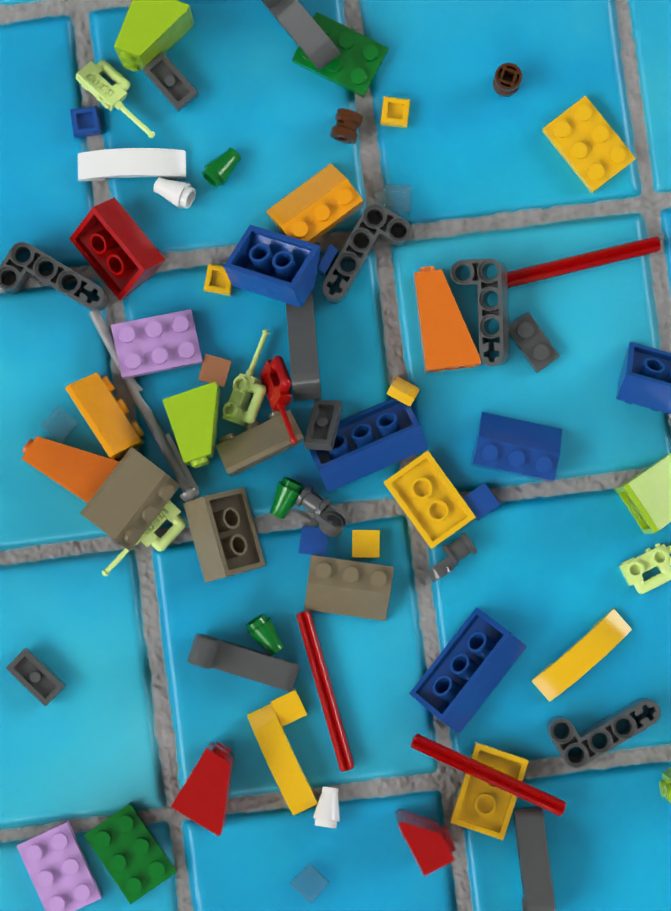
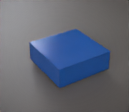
(86, 122)
(327, 260)
(481, 501)
(313, 541)

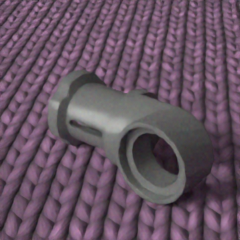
(322, 512)
(454, 552)

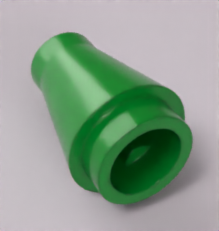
(220, 168)
(285, 496)
(264, 632)

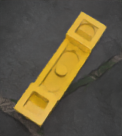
(582, 655)
(281, 759)

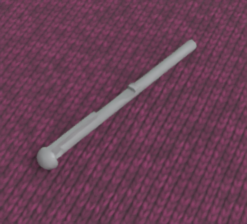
(165, 442)

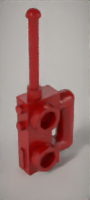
(277, 384)

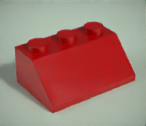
(116, 248)
(426, 840)

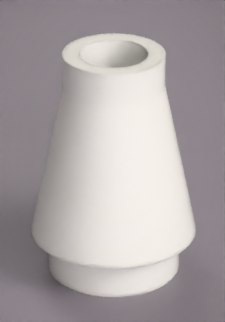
(176, 192)
(327, 808)

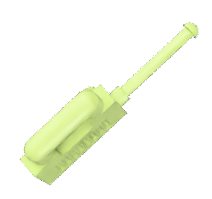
(108, 95)
(243, 388)
(170, 512)
(635, 567)

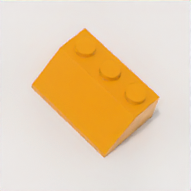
(316, 206)
(106, 415)

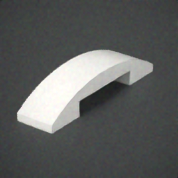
(131, 163)

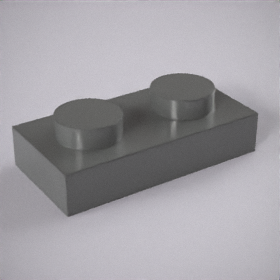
(170, 82)
(532, 342)
(323, 425)
(35, 676)

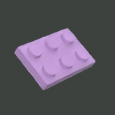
(156, 344)
(59, 869)

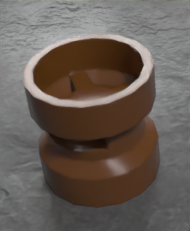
(504, 84)
(346, 126)

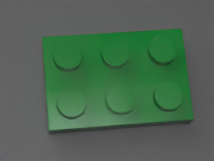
(358, 58)
(130, 853)

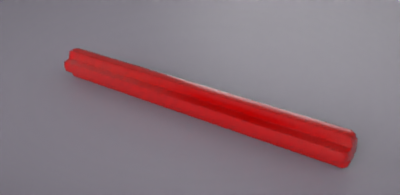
(583, 261)
(325, 690)
(488, 774)

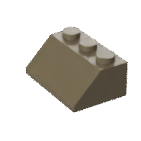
(257, 443)
(130, 499)
(224, 534)
(348, 588)

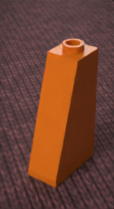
(442, 328)
(68, 466)

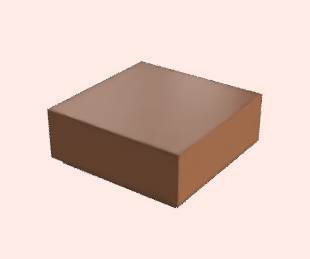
(215, 370)

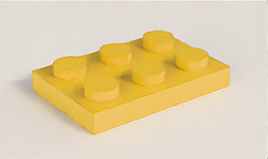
(588, 144)
(429, 499)
(482, 805)

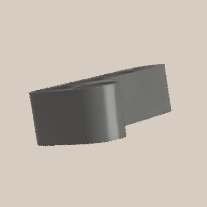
(303, 31)
(359, 256)
(56, 280)
(485, 311)
(303, 351)
(243, 662)
(607, 727)
(533, 859)

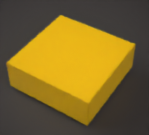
(395, 112)
(217, 280)
(403, 391)
(366, 543)
(288, 707)

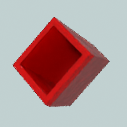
(207, 789)

